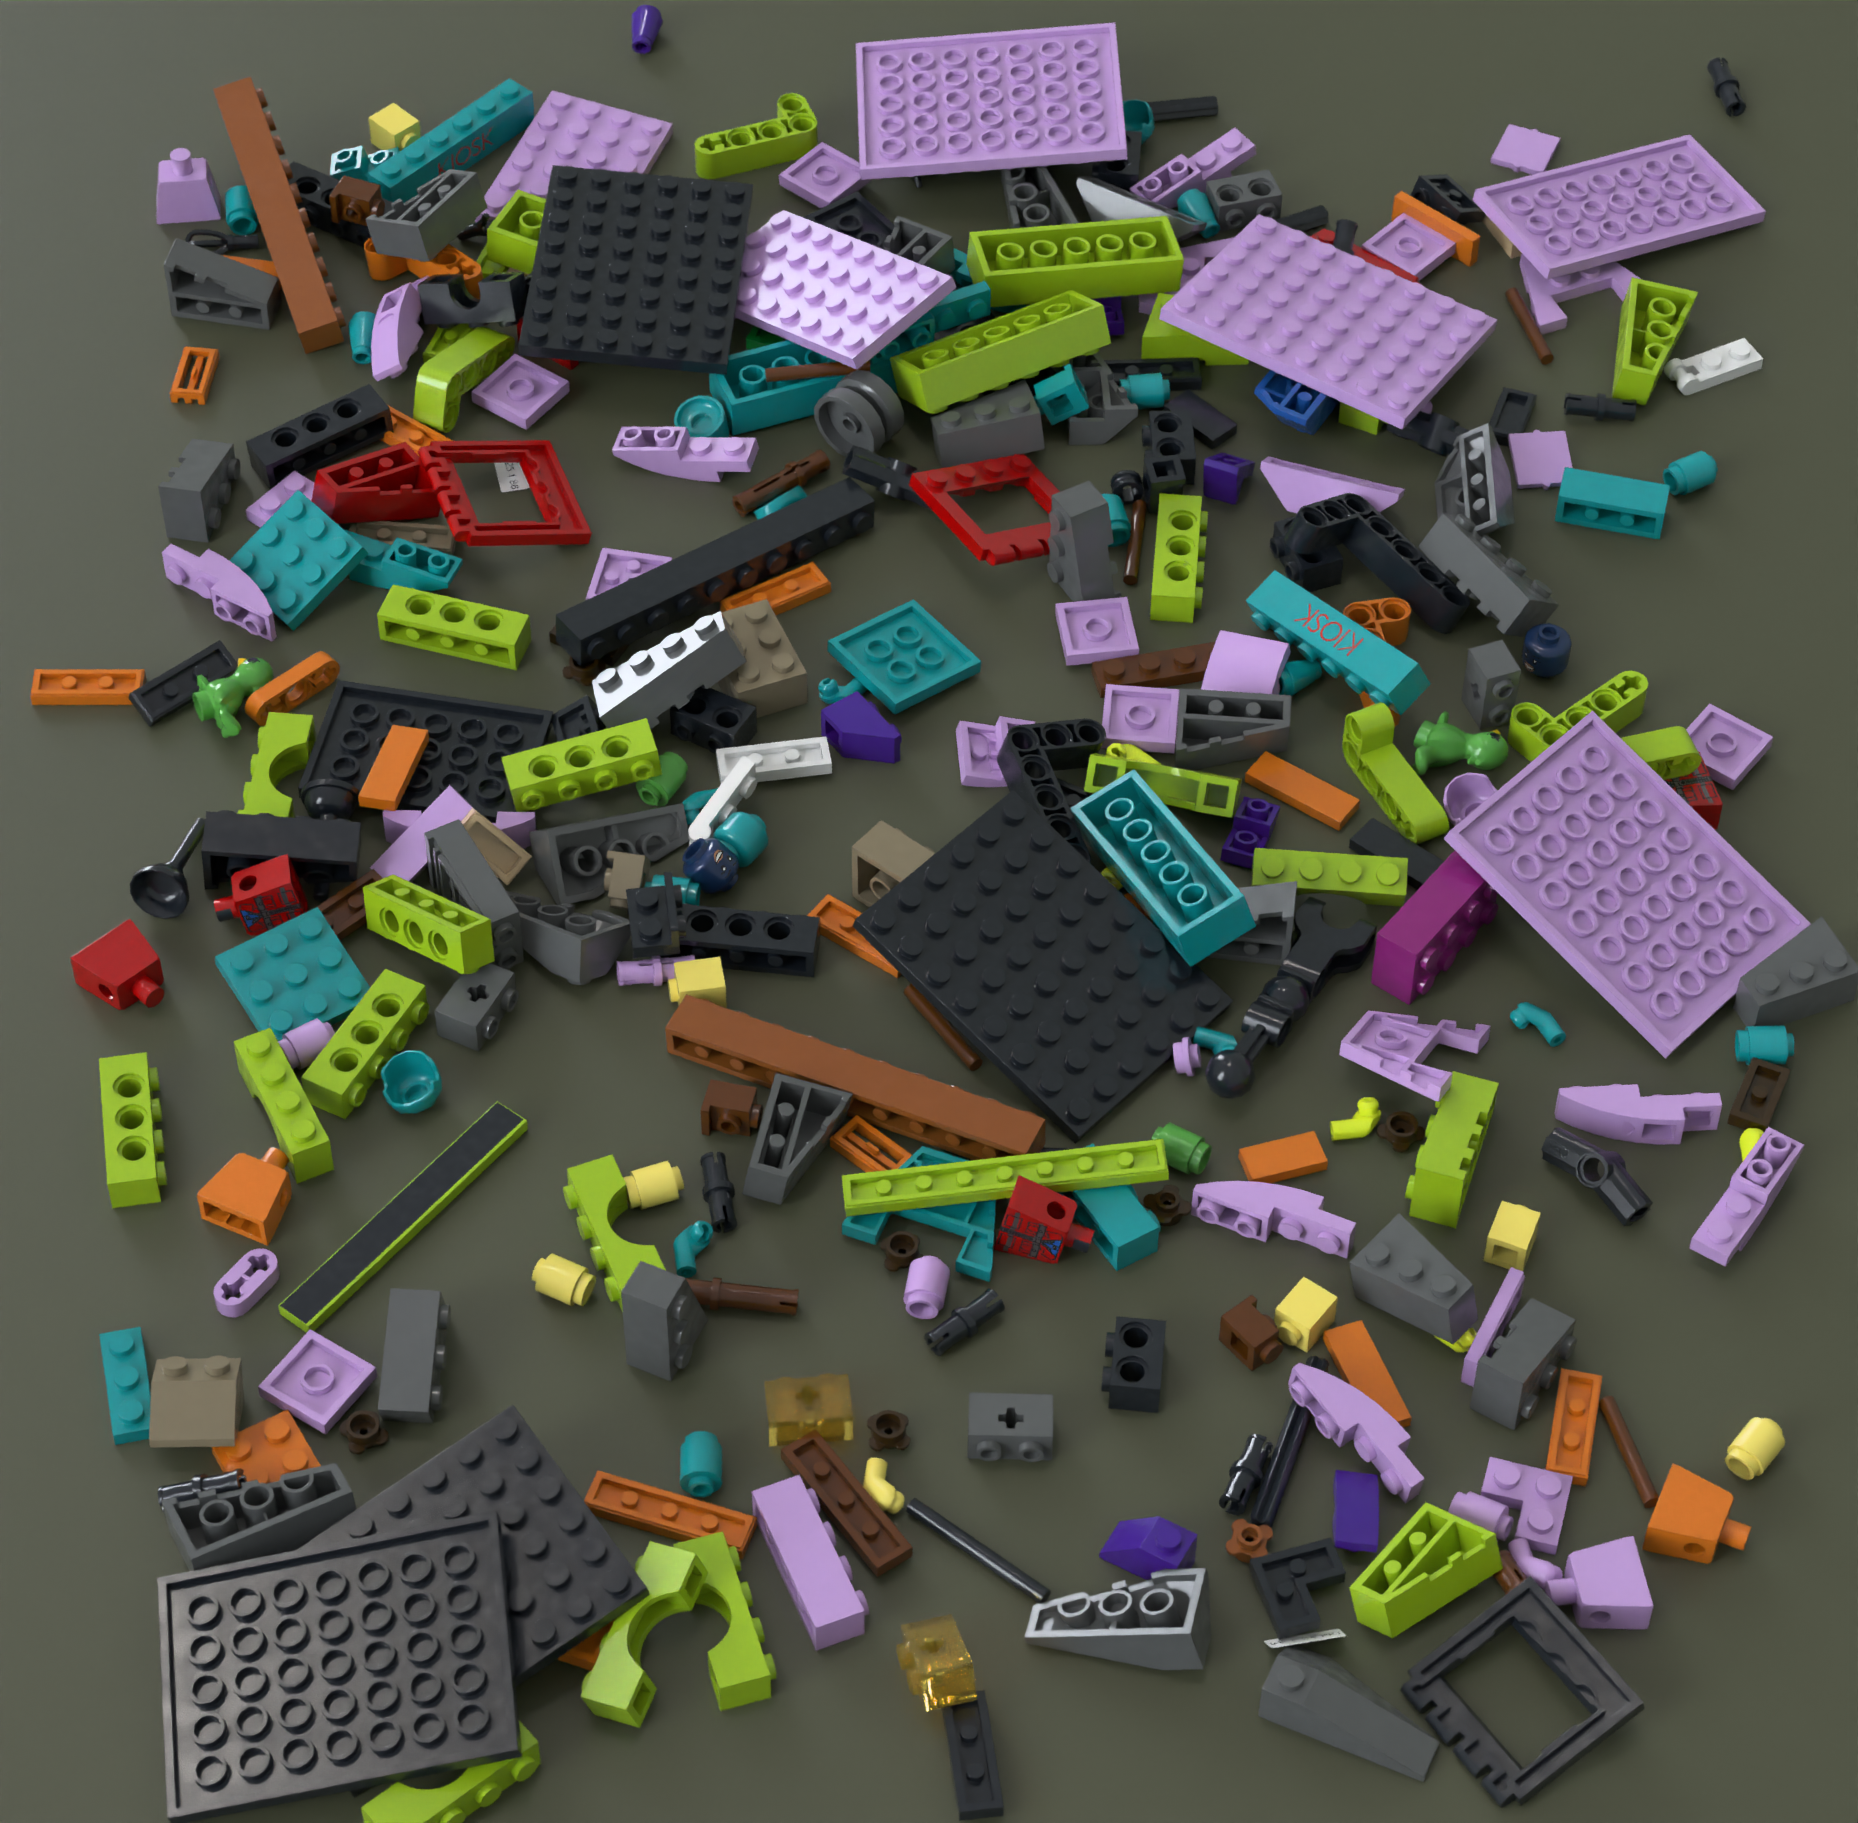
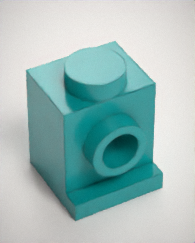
(1061, 396)

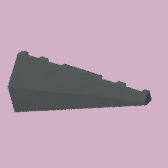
(1108, 403)

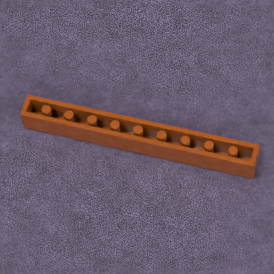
(278, 215)
(881, 1092)

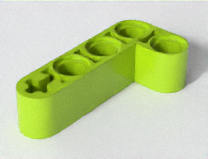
(760, 143)
(455, 372)
(1614, 702)
(1666, 751)
(1388, 775)

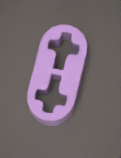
(242, 1280)

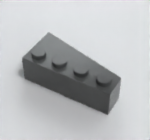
(1488, 575)

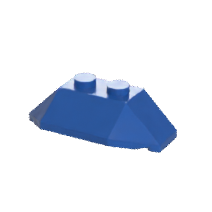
(1294, 402)

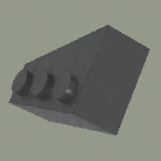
(430, 219)
(219, 288)
(989, 427)
(1080, 544)
(1798, 979)
(792, 1135)
(660, 1320)

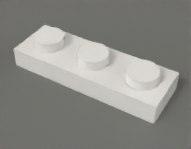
(779, 759)

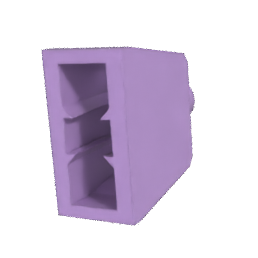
(186, 190)
(1605, 1587)

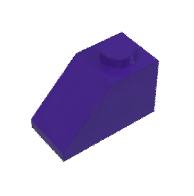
(1150, 1546)

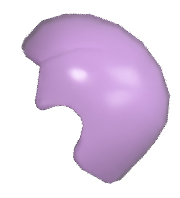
(1465, 795)

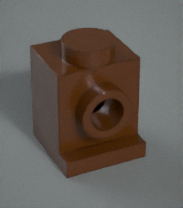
(355, 200)
(730, 1109)
(1250, 1334)

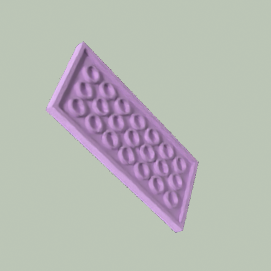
(1618, 206)
(832, 289)

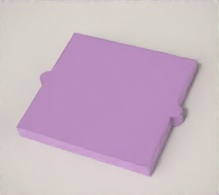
(1525, 150)
(1539, 458)

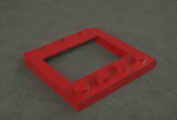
(544, 474)
(991, 475)

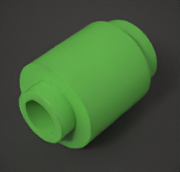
(661, 788)
(1183, 1148)

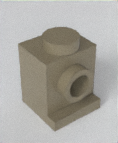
(628, 872)

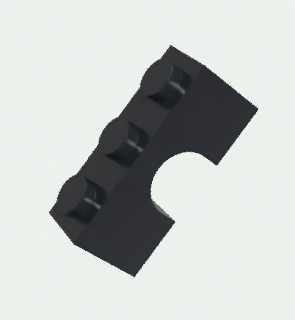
(448, 302)

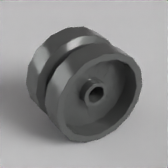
(859, 413)

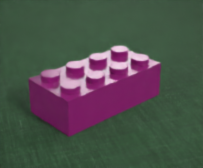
(1432, 929)

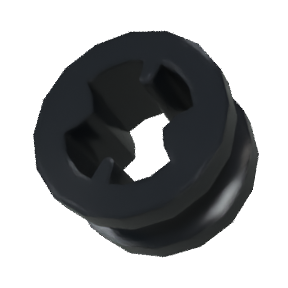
(1127, 478)

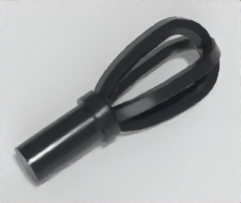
(228, 241)

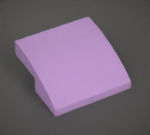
(1245, 664)
(979, 748)

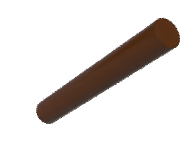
(1529, 326)
(810, 371)
(1135, 542)
(943, 1028)
(1629, 1451)

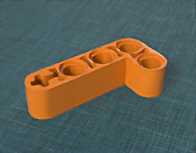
(447, 261)
(1387, 620)

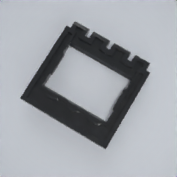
(1569, 1657)

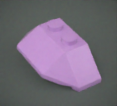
(1303, 485)

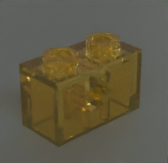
(808, 1404)
(936, 1662)

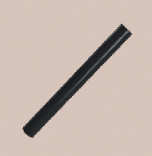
(978, 1551)

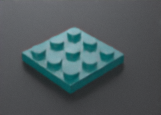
(298, 558)
(904, 656)
(294, 975)

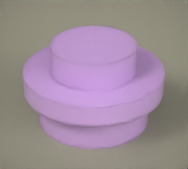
(1186, 1056)

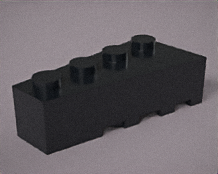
(317, 848)

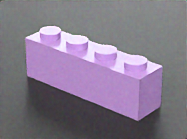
(809, 1562)

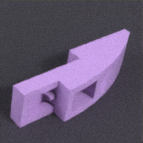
(1183, 174)
(396, 330)
(678, 455)
(231, 590)
(1623, 1115)
(1747, 1198)
(1261, 1207)
(1349, 1414)

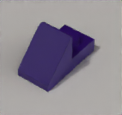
(1224, 476)

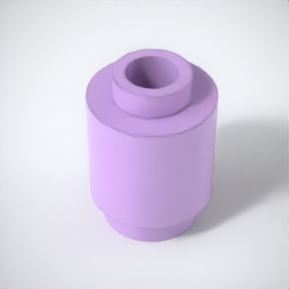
(306, 1042)
(926, 1287)
(1483, 1513)

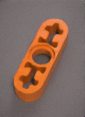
(311, 677)

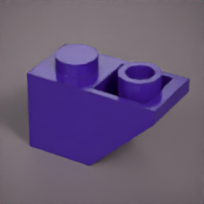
(860, 731)

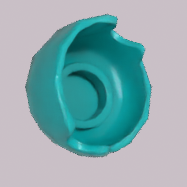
(1138, 118)
(411, 1082)

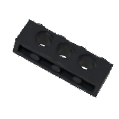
(315, 191)
(320, 436)
(751, 939)

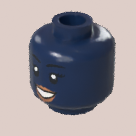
(1546, 650)
(711, 865)

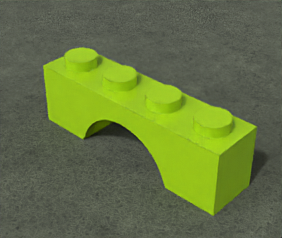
(283, 749)
(1173, 785)
(1362, 877)
(288, 1108)
(599, 1198)
(737, 1663)
(617, 1683)
(454, 1802)

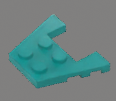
(969, 1220)

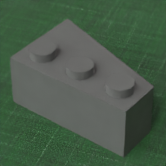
(922, 245)
(198, 489)
(1229, 726)
(1273, 914)
(1414, 1282)
(413, 1355)
(1523, 1364)

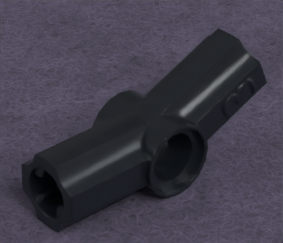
(1431, 432)
(885, 474)
(1614, 1188)

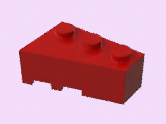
(376, 488)

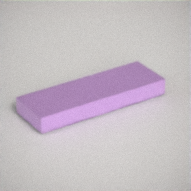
(408, 853)
(1494, 1323)

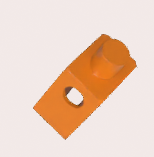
(248, 1195)
(1693, 1519)

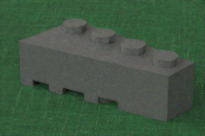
(1034, 198)
(668, 673)
(258, 1517)

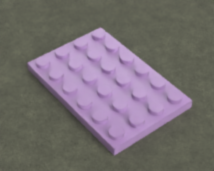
(579, 136)

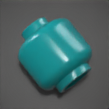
(744, 836)

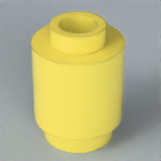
(653, 1185)
(563, 1280)
(1755, 1448)

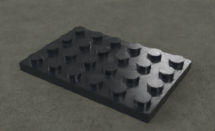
(461, 752)

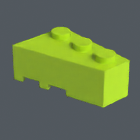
(1169, 341)
(1423, 1570)

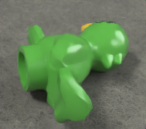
(224, 696)
(1446, 744)

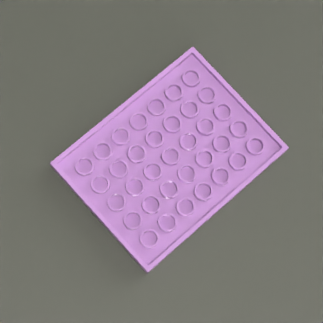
(989, 101)
(1329, 320)
(1626, 882)

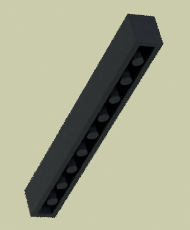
(714, 571)

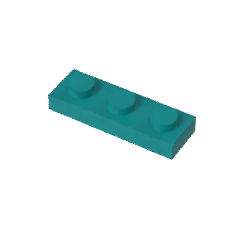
(127, 1384)

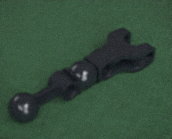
(1314, 959)

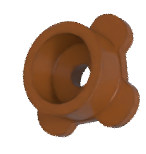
(1247, 1550)

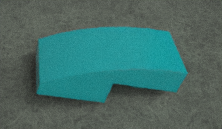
(357, 163)

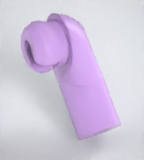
(1536, 1568)

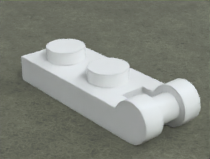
(1713, 366)
(737, 785)

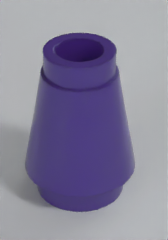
(645, 28)

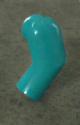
(831, 692)
(695, 803)
(1541, 1019)
(1214, 1040)
(688, 1245)

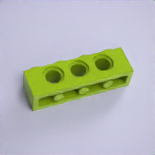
(1176, 558)
(454, 627)
(582, 765)
(429, 924)
(365, 1043)
(130, 1130)

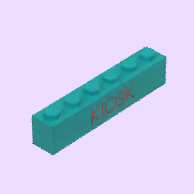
(457, 141)
(1337, 643)

